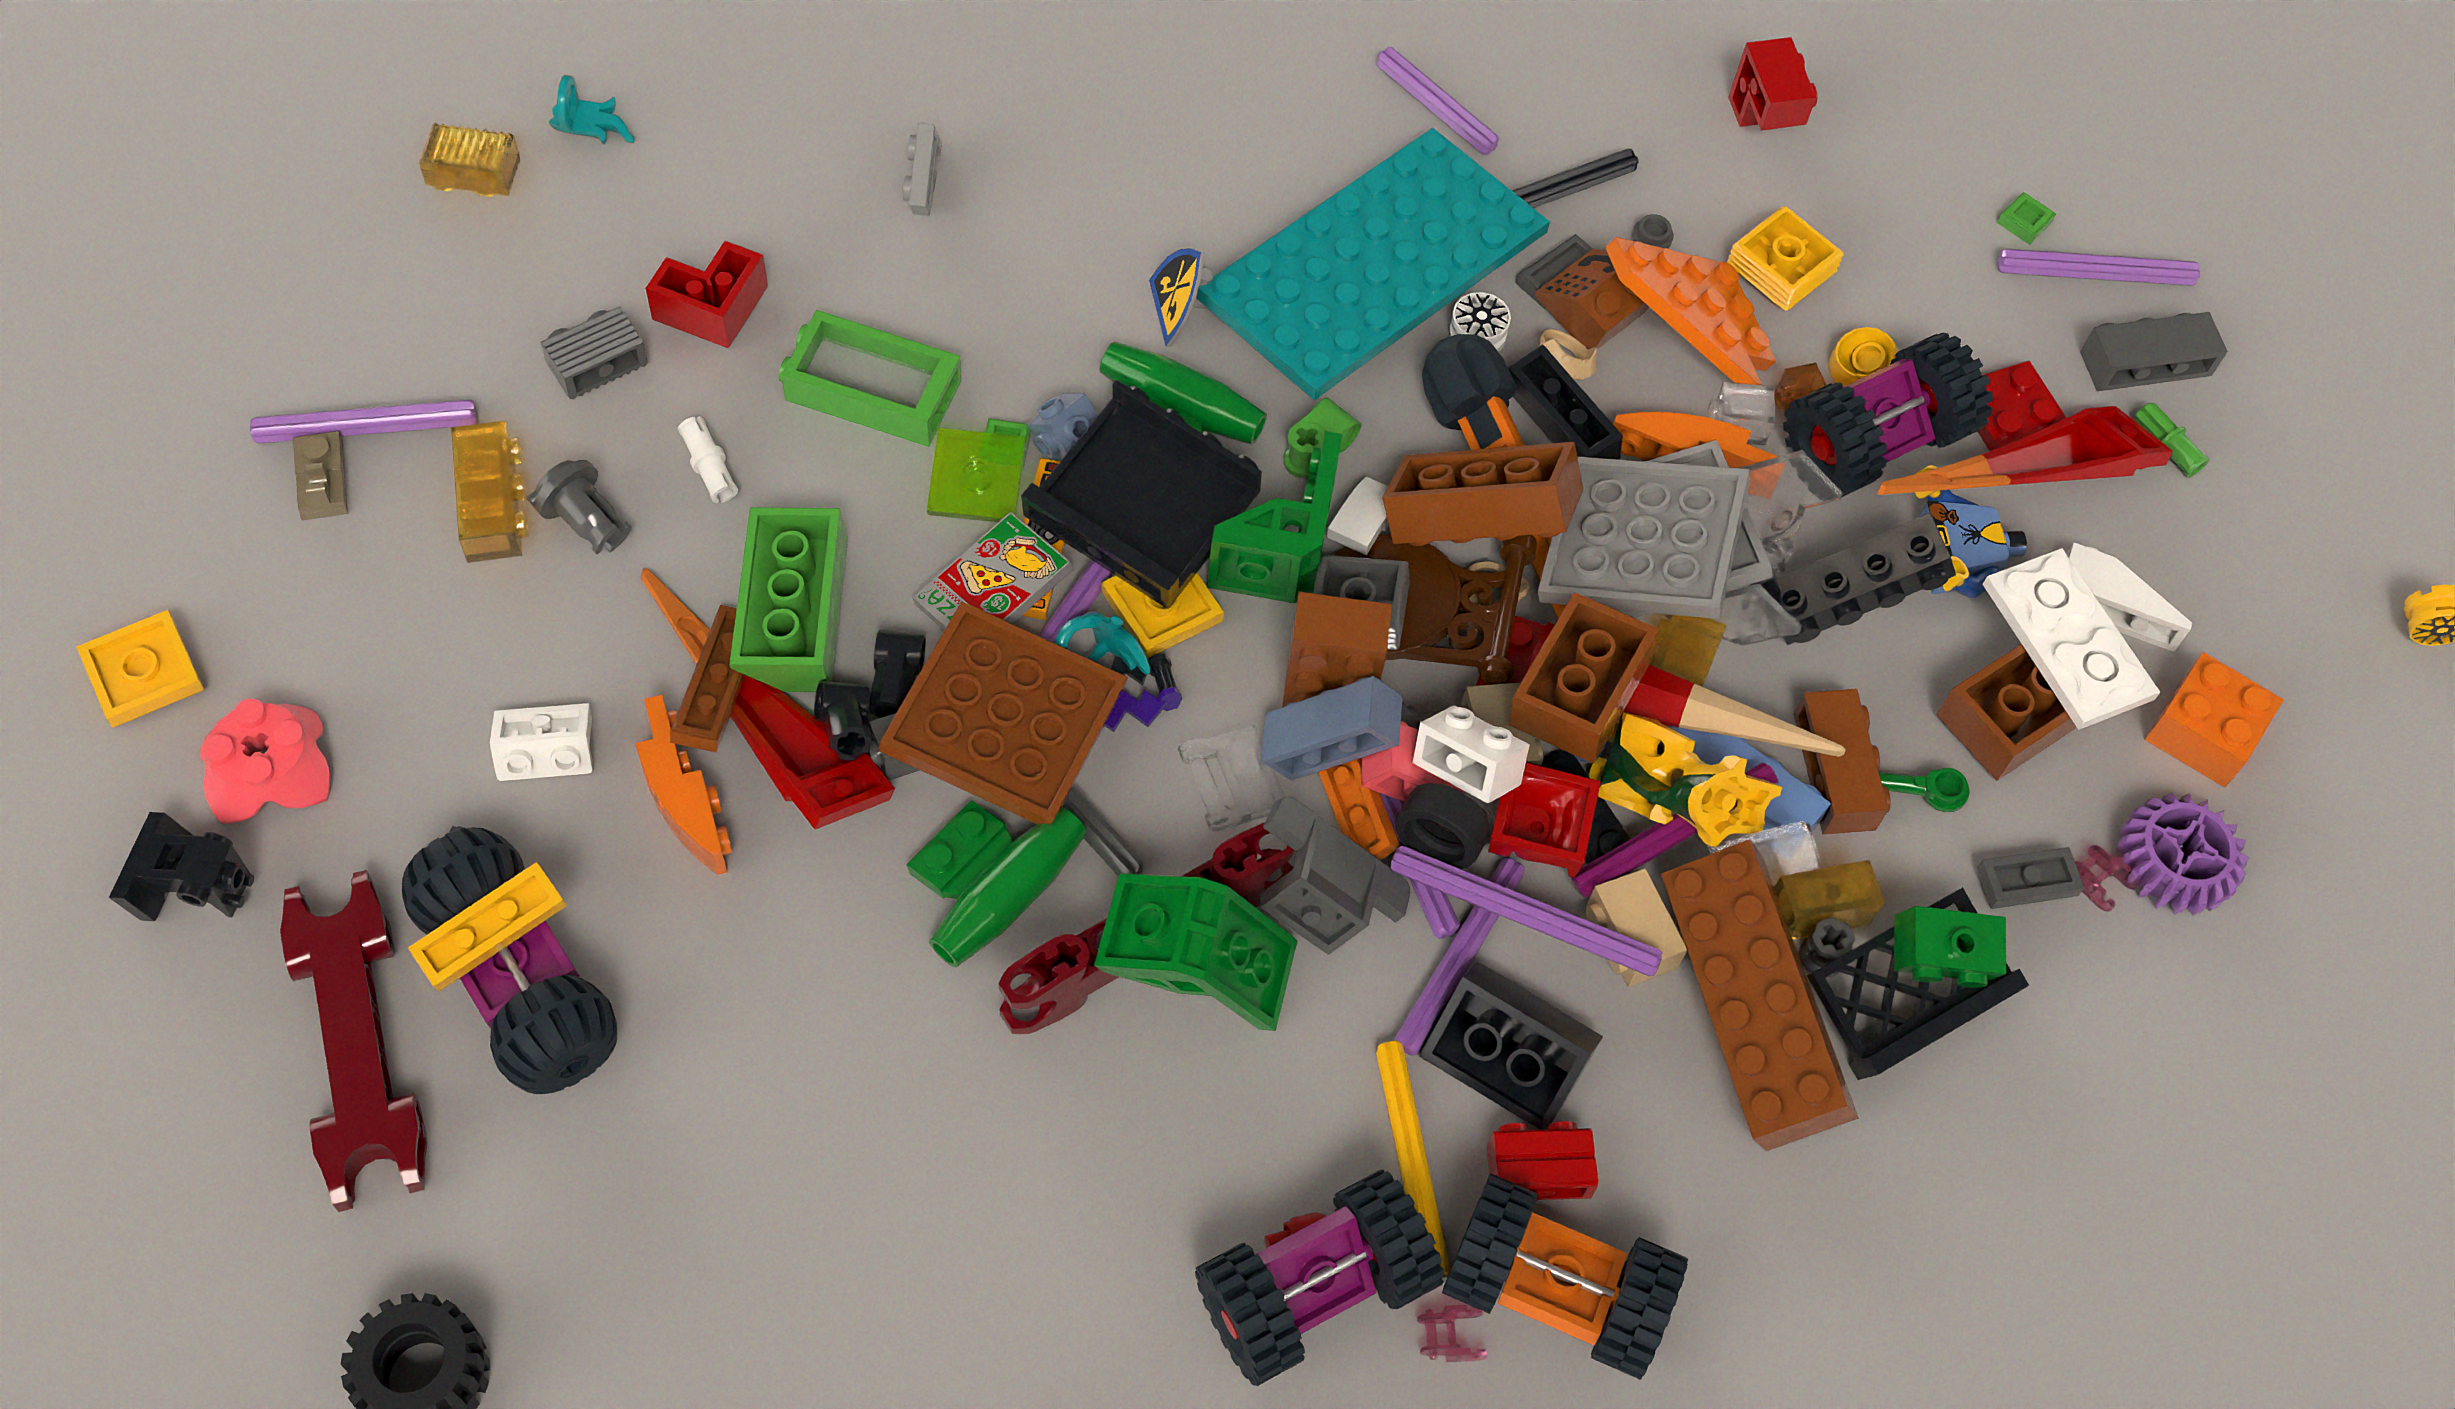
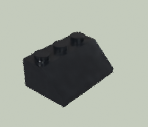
(1510, 1046)

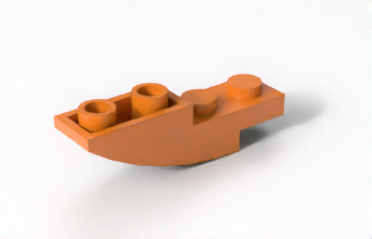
(1662, 433)
(680, 792)

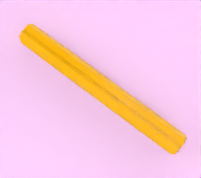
(1409, 1140)

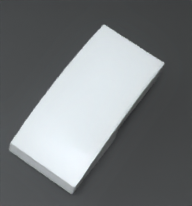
(1360, 517)

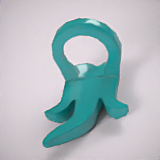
(583, 116)
(1109, 638)

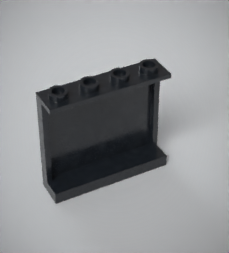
(1143, 494)

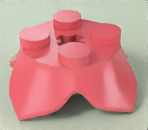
(243, 778)

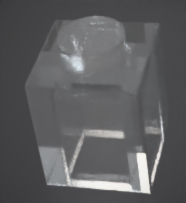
(1746, 407)

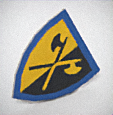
(1176, 288)

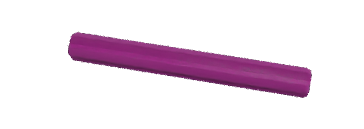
(1646, 846)

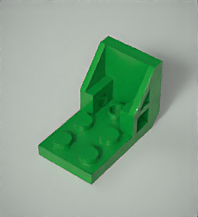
(1260, 557)
(1198, 941)

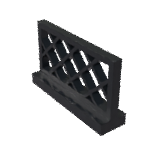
(1925, 1024)

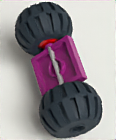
(541, 1015)

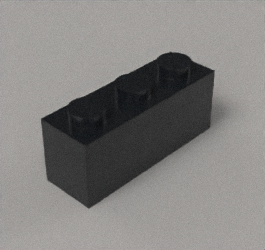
(1563, 407)

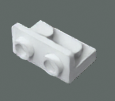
(541, 742)

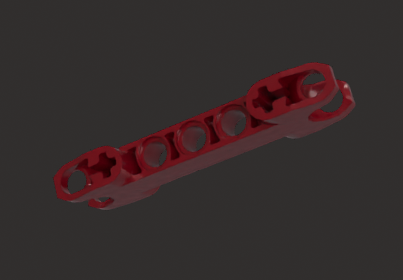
(1064, 966)
(366, 1116)

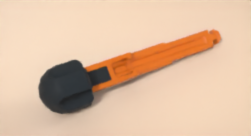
(1471, 393)

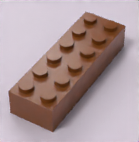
(1758, 996)

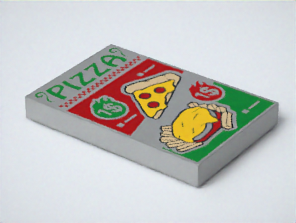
(997, 574)

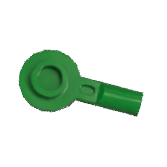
(1942, 789)

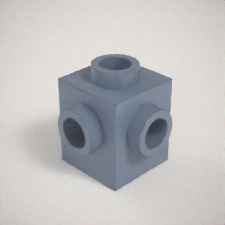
(1061, 424)

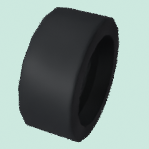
(1451, 810)

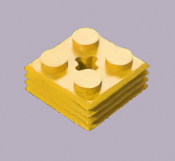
(1785, 258)

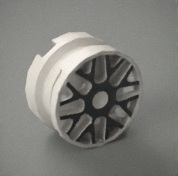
(1486, 318)

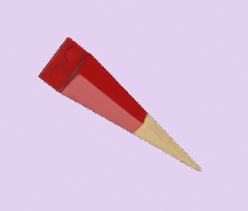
(1678, 701)

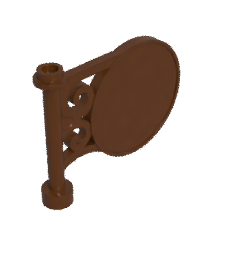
(1436, 602)

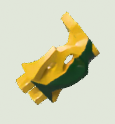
(1701, 794)

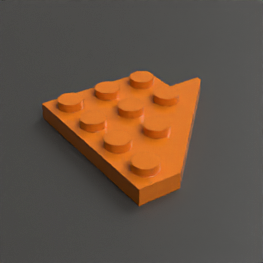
(1698, 301)

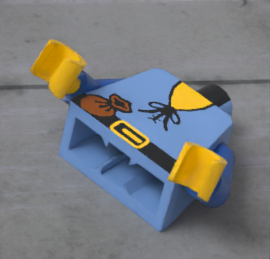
(1972, 539)

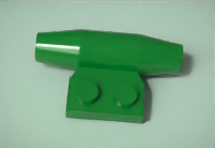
(1195, 396)
(990, 875)

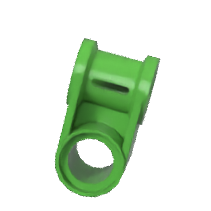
(1310, 433)

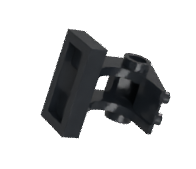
(175, 860)

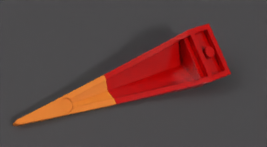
(2081, 447)
(786, 736)

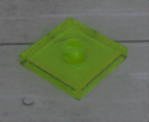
(975, 475)

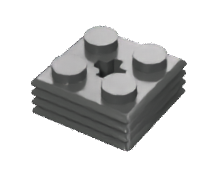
(1369, 581)

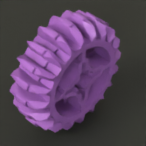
(2210, 852)

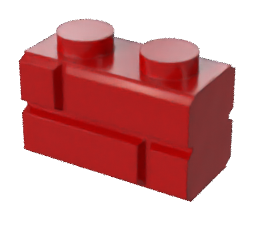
(1549, 1162)

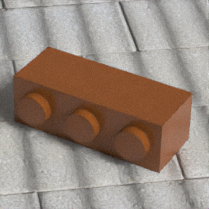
(1849, 780)

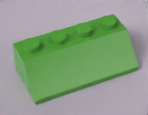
(790, 597)

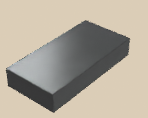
(1552, 265)

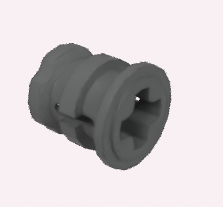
(1826, 941)

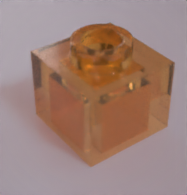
(1797, 383)

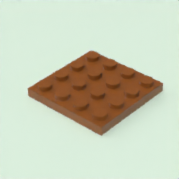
(1003, 714)

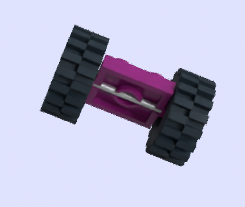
(1922, 398)
(1318, 1272)

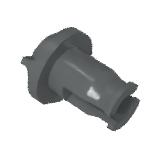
(570, 493)

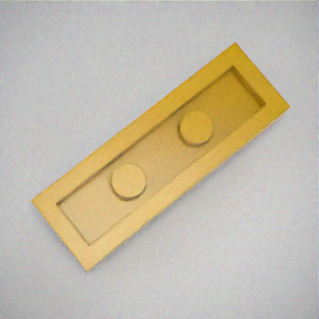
(487, 926)

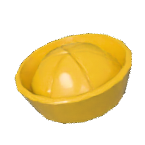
(1861, 354)

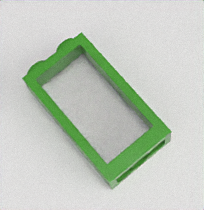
(871, 377)

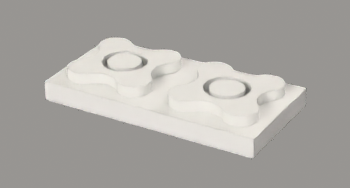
(2071, 638)

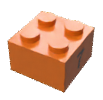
(2214, 719)

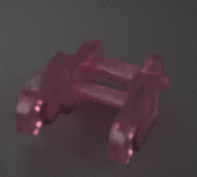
(2111, 867)
(1452, 1351)

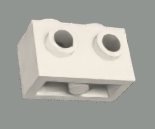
(1471, 753)

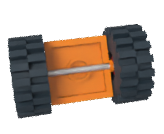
(1566, 1278)

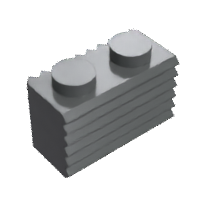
(594, 352)

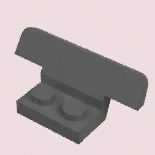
(1332, 880)

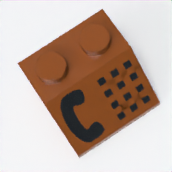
(1591, 300)

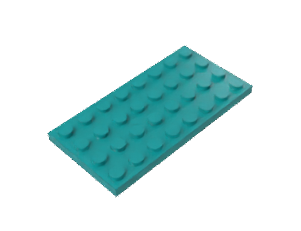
(1372, 262)

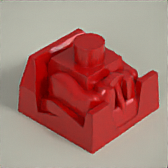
(1546, 818)

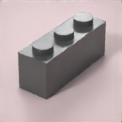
(2153, 351)

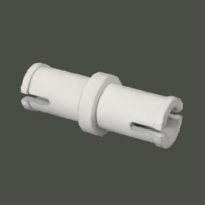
(707, 459)

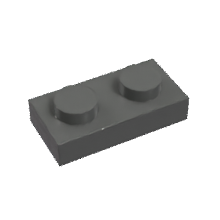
(2030, 877)

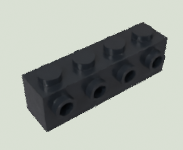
(1863, 578)

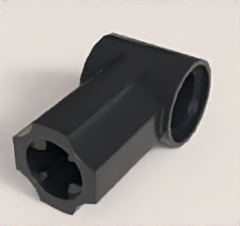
(896, 662)
(845, 714)

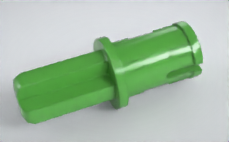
(2184, 453)

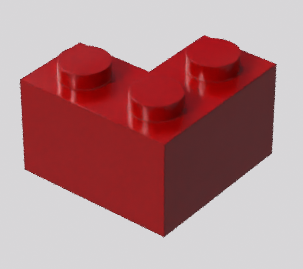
(1772, 86)
(710, 301)

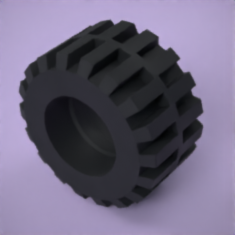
(401, 1328)

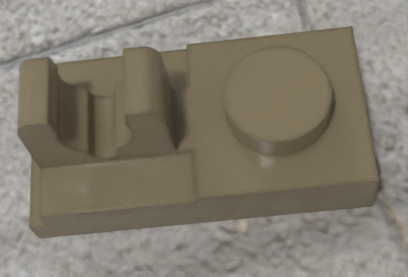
(320, 475)

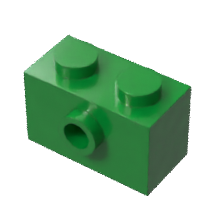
(1950, 945)

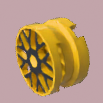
(2431, 615)

